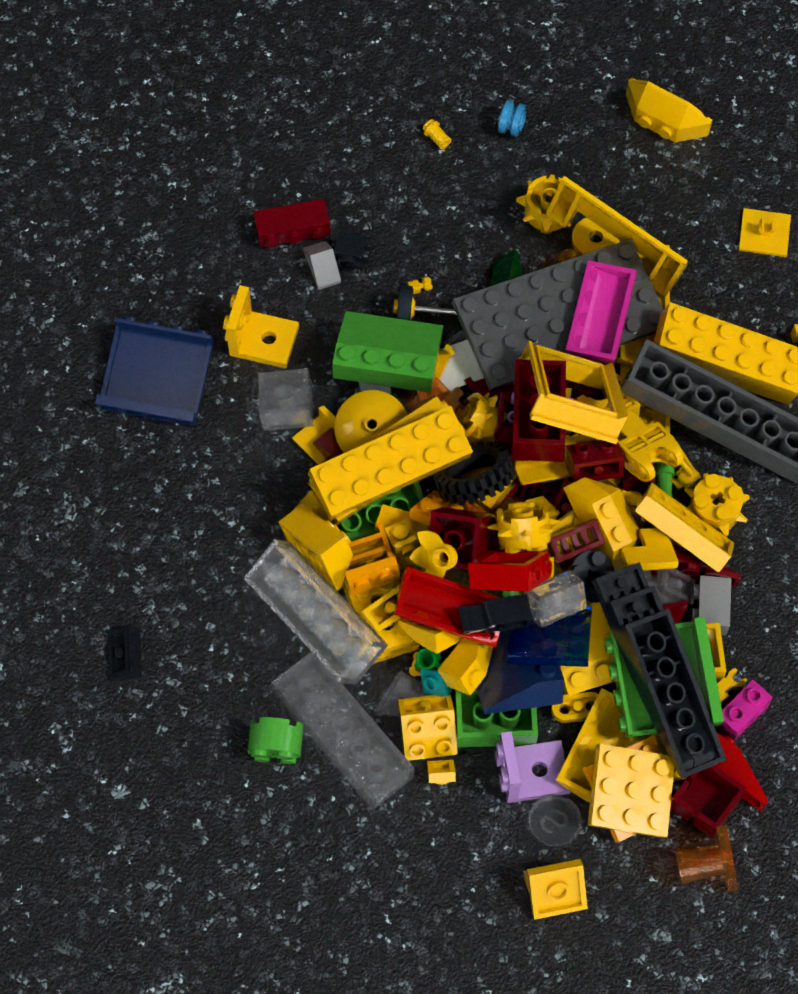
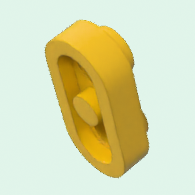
(576, 705)

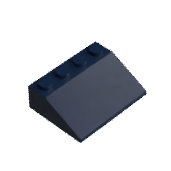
(518, 685)

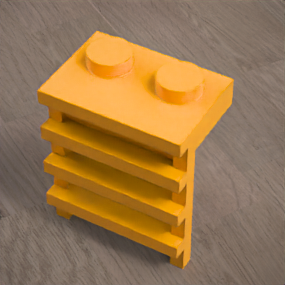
(375, 573)

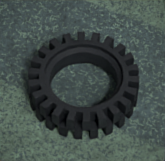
(480, 485)

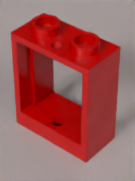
(509, 571)

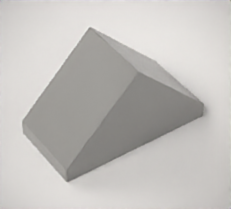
(322, 264)

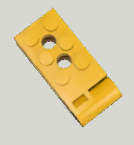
(397, 639)

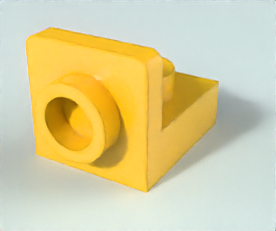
(402, 538)

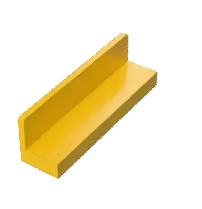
(540, 471)

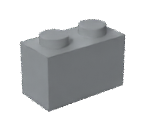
(713, 601)

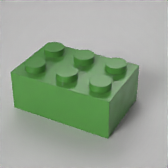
(484, 730)

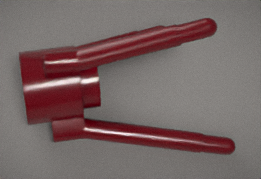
(503, 433)

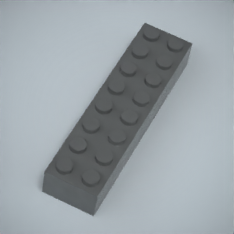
(714, 408)

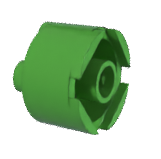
(275, 739)

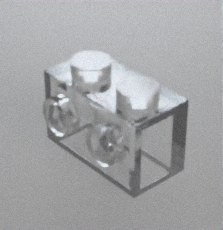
(557, 598)

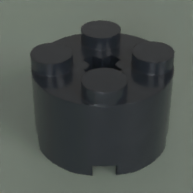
(587, 567)

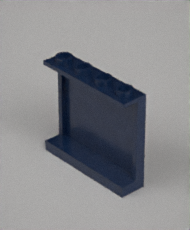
(156, 371)

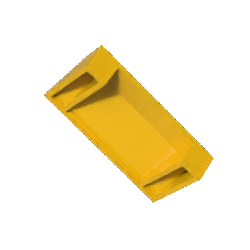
(572, 199)

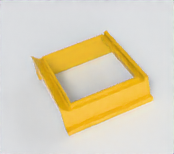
(572, 414)

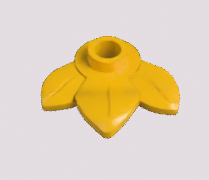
(431, 552)

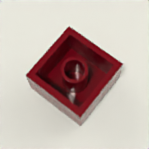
(463, 531)

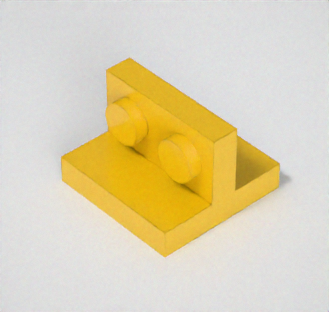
(556, 888)

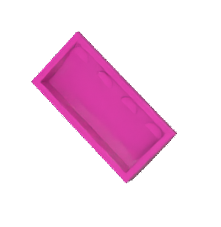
(601, 312)

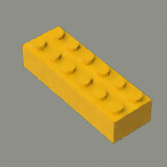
(731, 352)
(390, 463)

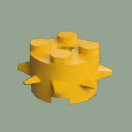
(537, 203)
(479, 418)
(720, 491)
(523, 527)

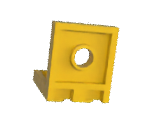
(248, 328)

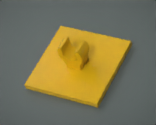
(764, 232)

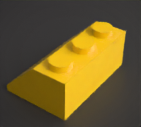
(318, 543)

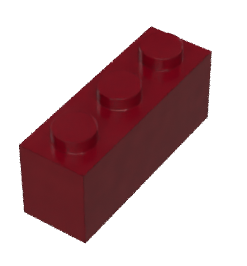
(292, 223)

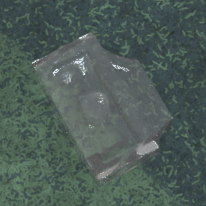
(674, 586)

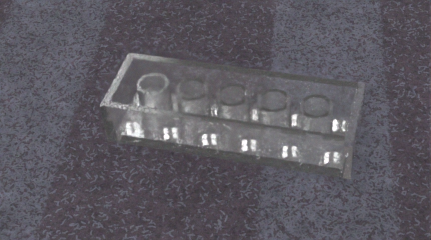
(315, 612)
(343, 730)

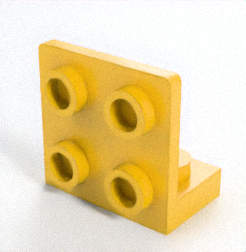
(428, 727)

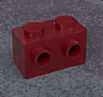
(594, 460)

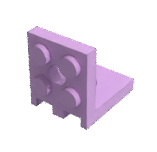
(517, 767)

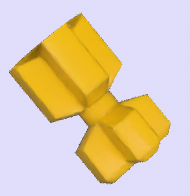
(426, 284)

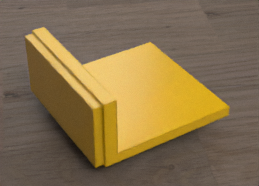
(309, 434)

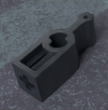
(496, 615)

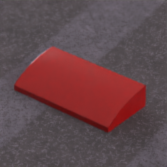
(435, 604)

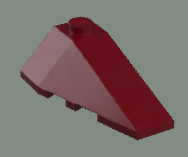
(694, 567)

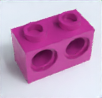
(744, 710)

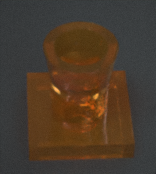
(708, 861)

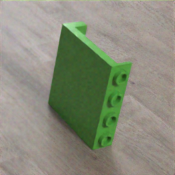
(634, 716)

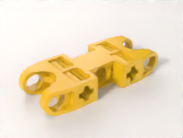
(641, 442)

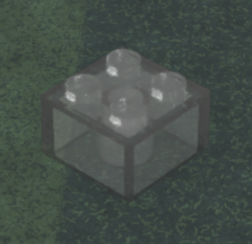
(285, 399)

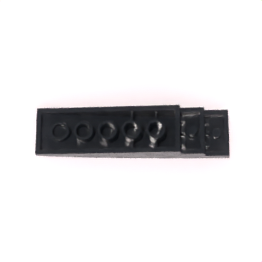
(659, 669)

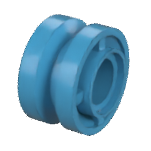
(512, 118)

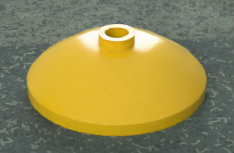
(358, 410)

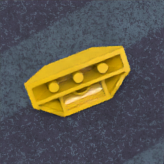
(665, 112)
(608, 506)

